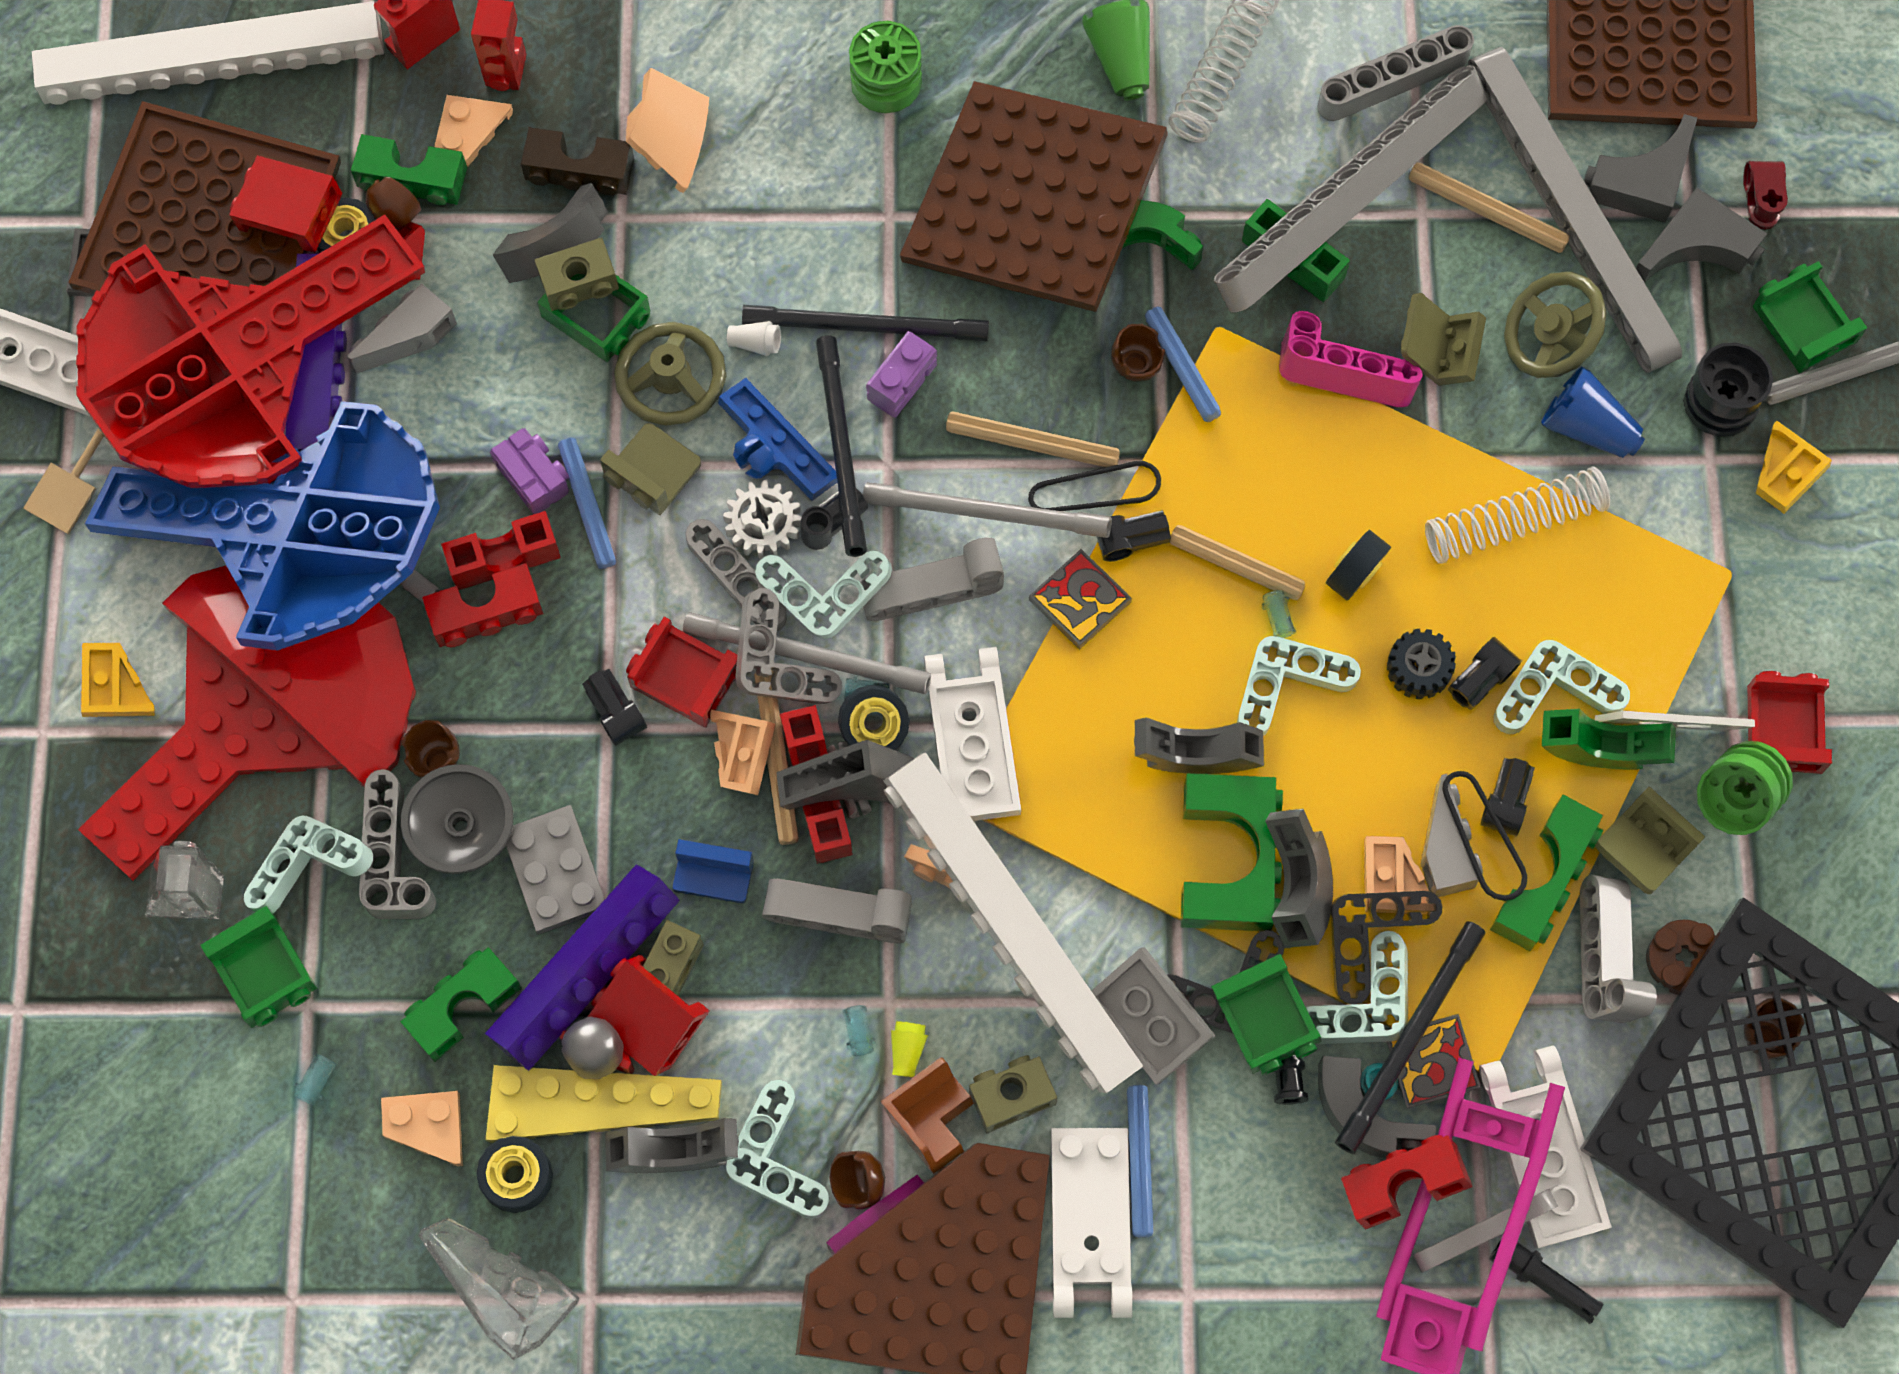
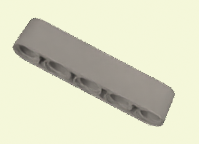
(1403, 60)

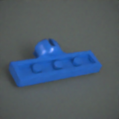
(774, 442)

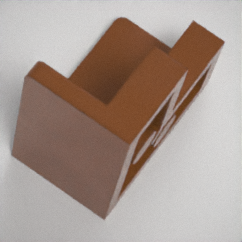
(924, 1108)

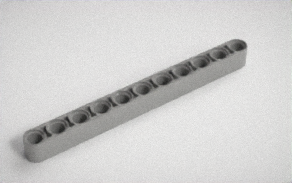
(1350, 189)
(1576, 211)

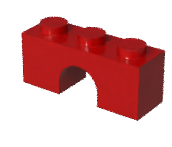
(496, 46)
(476, 559)
(456, 621)
(1375, 1187)

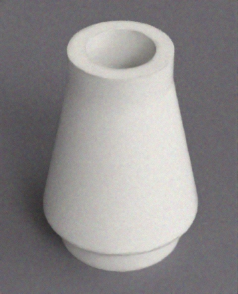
(755, 337)

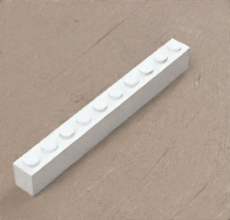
(207, 53)
(1012, 924)

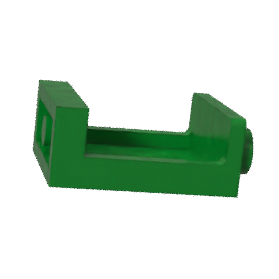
(1806, 317)
(259, 967)
(1267, 1015)

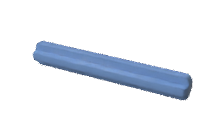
(1183, 365)
(587, 503)
(1140, 1161)

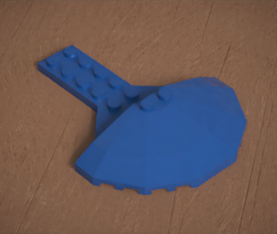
(309, 544)

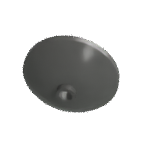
(442, 801)

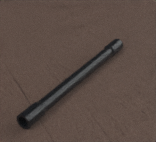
(959, 329)
(852, 524)
(1361, 1120)

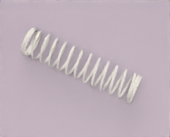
(1194, 117)
(1433, 527)

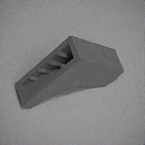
(1644, 182)
(1706, 233)
(840, 775)

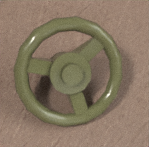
(1557, 326)
(669, 373)

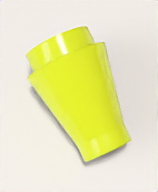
(907, 1046)

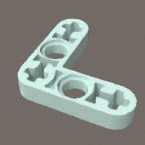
(819, 604)
(1277, 670)
(1560, 675)
(306, 848)
(1380, 1005)
(760, 1153)

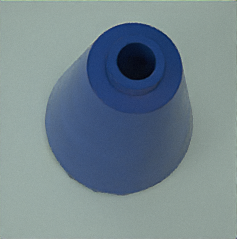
(1593, 416)

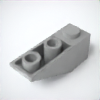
(410, 329)
(1444, 854)

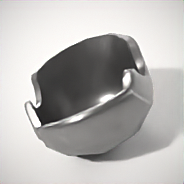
(592, 1048)

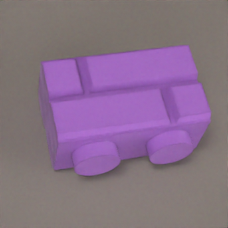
(901, 374)
(530, 470)

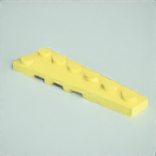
(563, 1103)

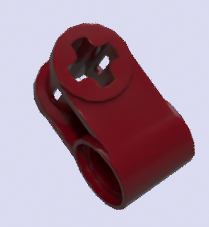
(1765, 192)

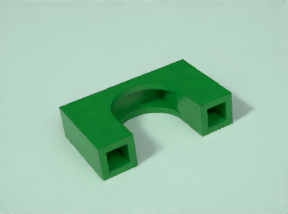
(1252, 900)

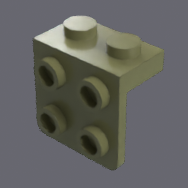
(1442, 344)
(651, 468)
(1649, 841)

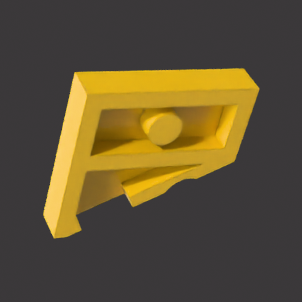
(1789, 468)
(111, 683)

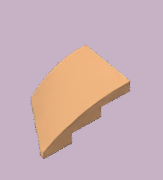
(668, 126)

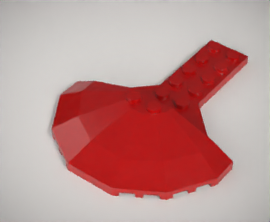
(205, 369)
(257, 710)

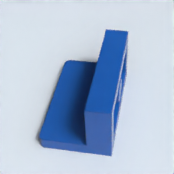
(712, 871)

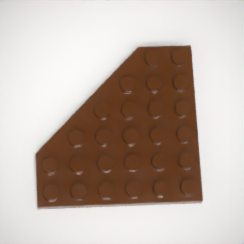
(938, 1275)

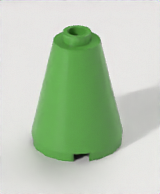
(1122, 45)

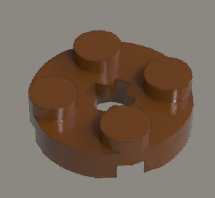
(1668, 943)

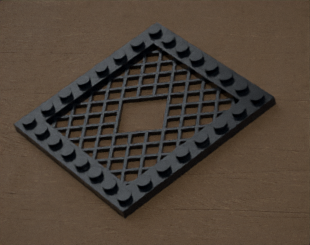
(1614, 1143)

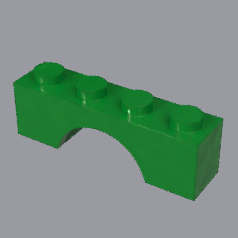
(1567, 834)

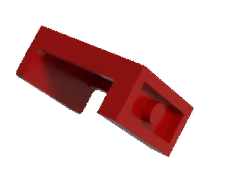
(416, 27)
(286, 201)
(682, 672)
(1791, 718)
(647, 1015)

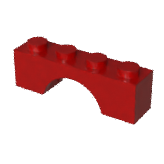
(823, 819)

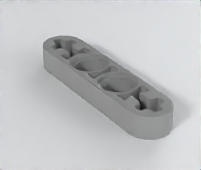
(737, 574)
(1479, 1233)

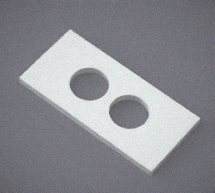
(1677, 720)

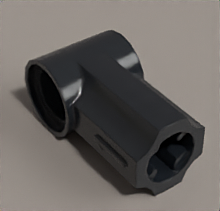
(829, 516)
(1134, 534)
(1490, 667)
(618, 714)
(1509, 796)

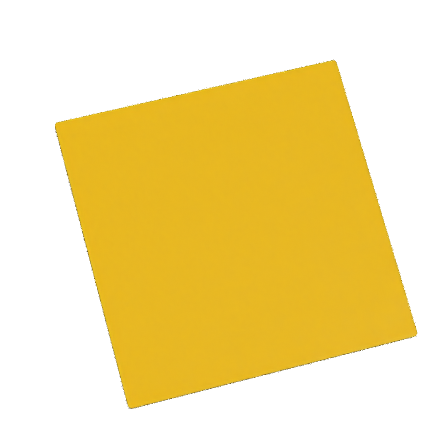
(1294, 484)

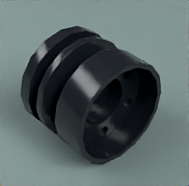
(1728, 389)

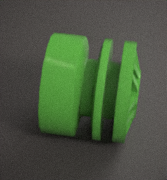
(890, 82)
(1744, 788)

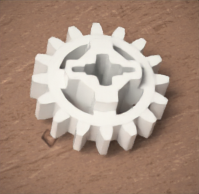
(750, 525)

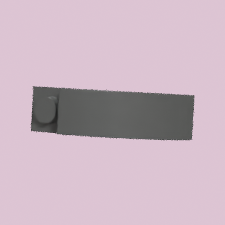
(571, 227)
(1199, 750)
(1307, 879)
(1341, 1096)
(672, 1149)

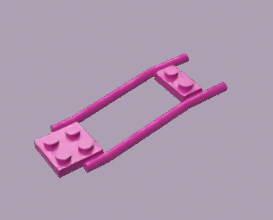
(1432, 1330)

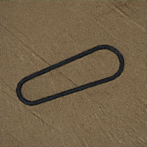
(1096, 472)
(1467, 845)

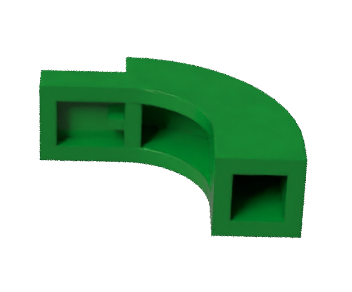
(1164, 227)
(1592, 743)

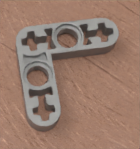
(764, 660)

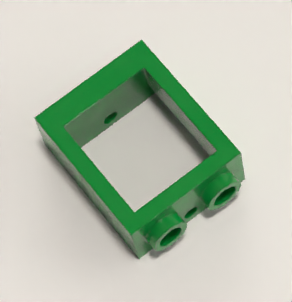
(619, 336)

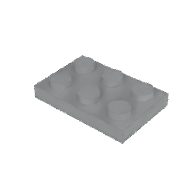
(554, 869)
(1152, 1015)

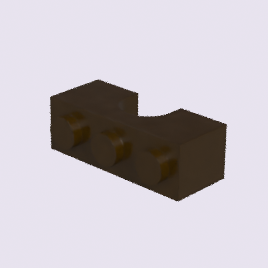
(606, 167)

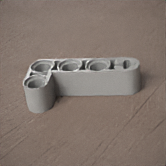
(939, 582)
(389, 844)
(838, 910)
(1608, 955)

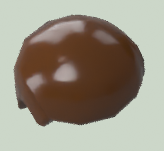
(392, 200)
(1137, 353)
(429, 747)
(1771, 1030)
(857, 1179)

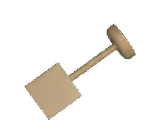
(62, 495)

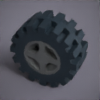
(1425, 651)

